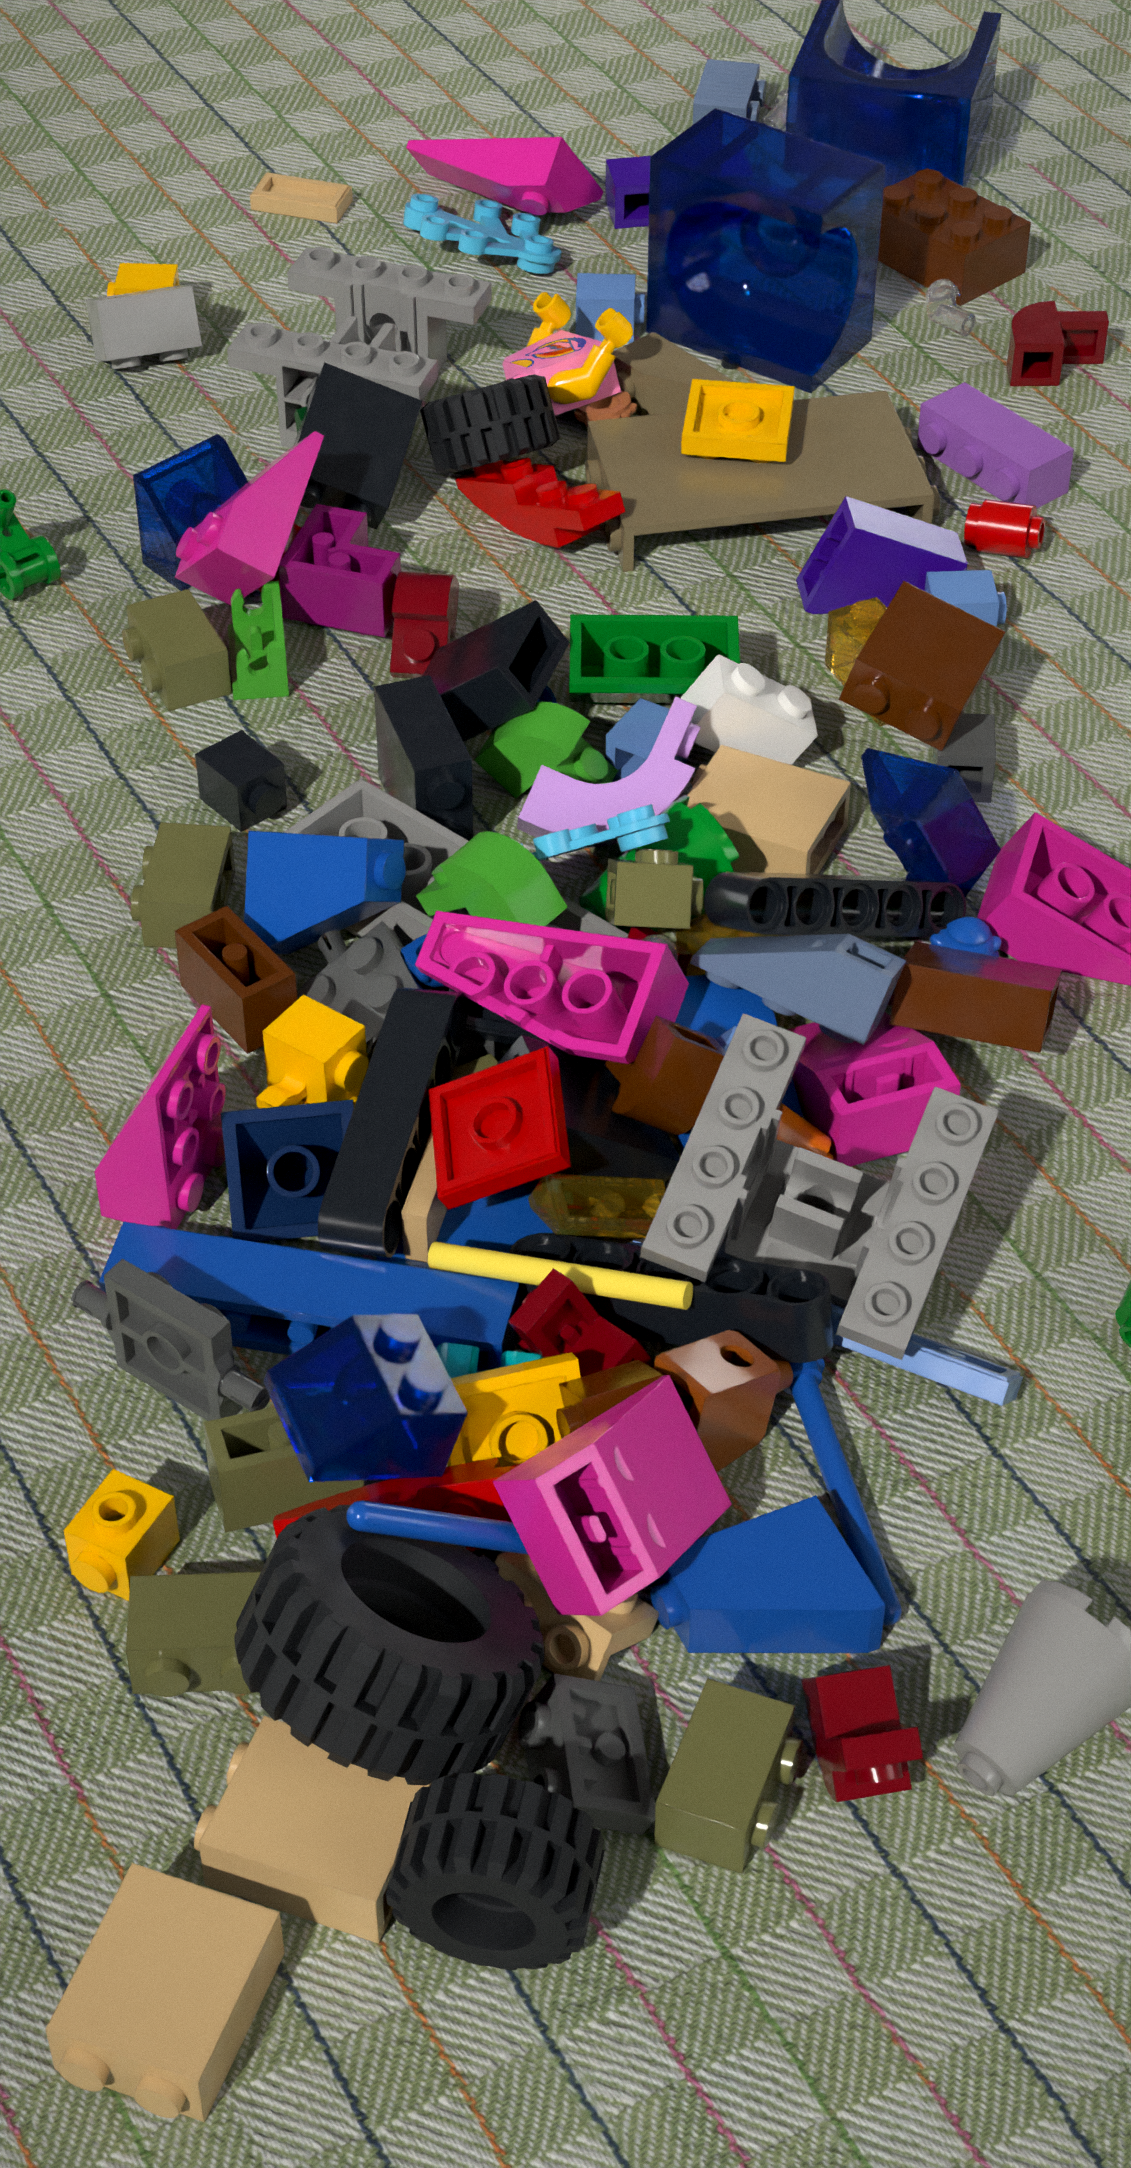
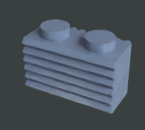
(730, 88)

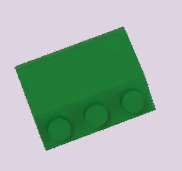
(644, 655)

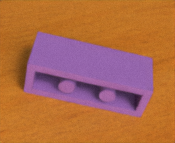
(994, 447)

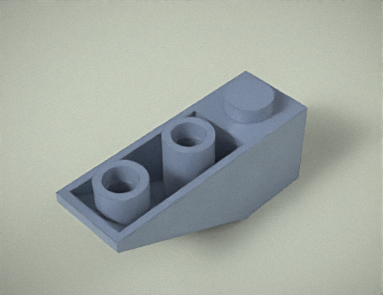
(819, 977)

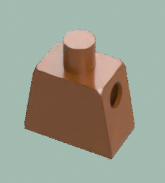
(726, 1391)

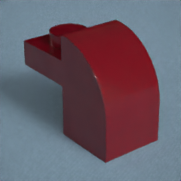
(1048, 338)
(423, 620)
(562, 1321)
(860, 1733)

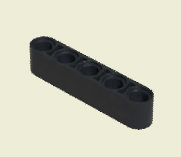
(832, 904)
(391, 1122)
(772, 1306)

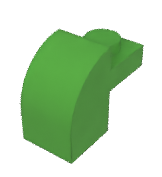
(544, 737)
(494, 881)

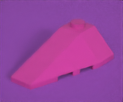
(523, 173)

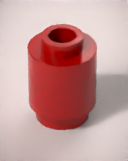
(1004, 528)

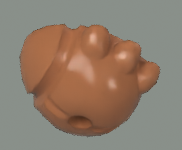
(608, 408)

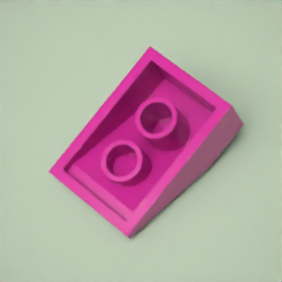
(248, 532)
(1060, 903)

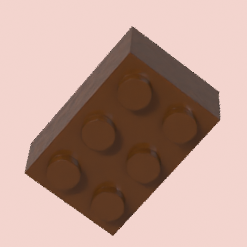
(950, 233)

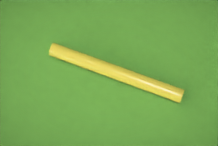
(587, 1278)

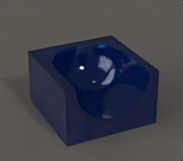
(892, 112)
(763, 248)

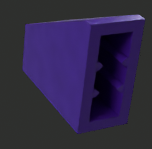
(870, 555)

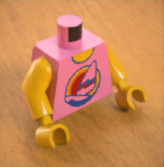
(574, 366)

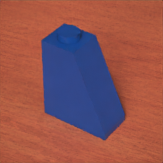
(317, 884)
(772, 1589)

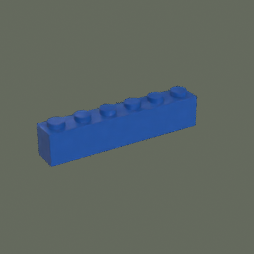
(294, 1295)

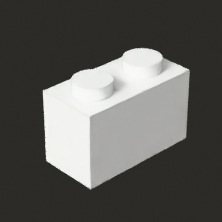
(750, 712)

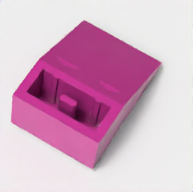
(869, 1093)
(170, 1137)
(614, 1501)

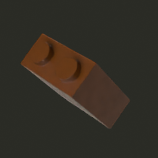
(921, 665)
(975, 996)

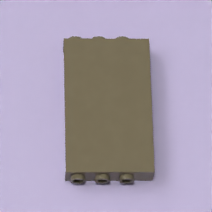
(834, 451)

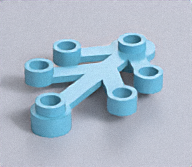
(489, 237)
(630, 828)

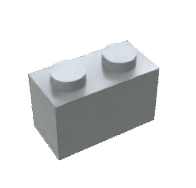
(144, 324)

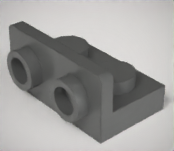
(590, 1748)

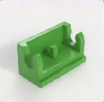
(258, 646)

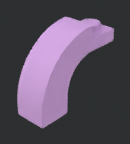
(566, 803)

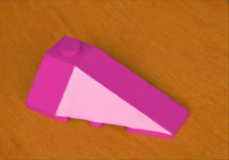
(560, 984)

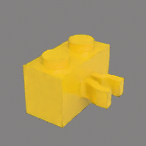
(313, 1056)

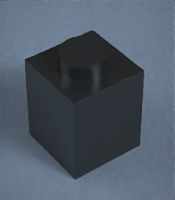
(241, 780)

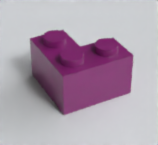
(336, 577)

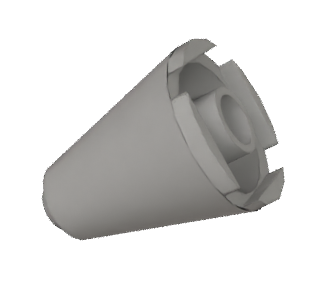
(1046, 1691)

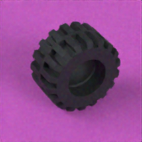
(490, 424)
(496, 1871)

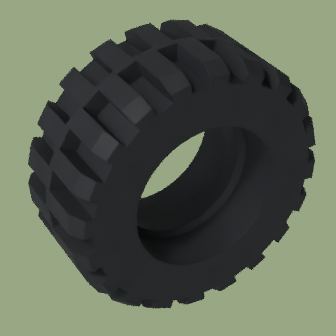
(388, 1648)

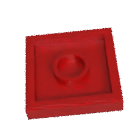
(498, 1128)

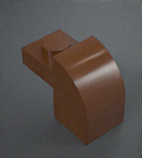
(668, 1077)

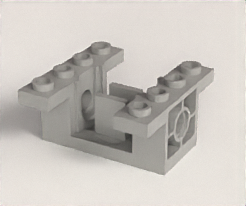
(385, 328)
(789, 1207)

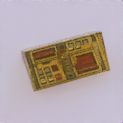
(597, 1204)

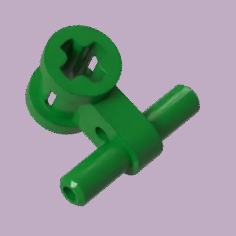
(22, 559)

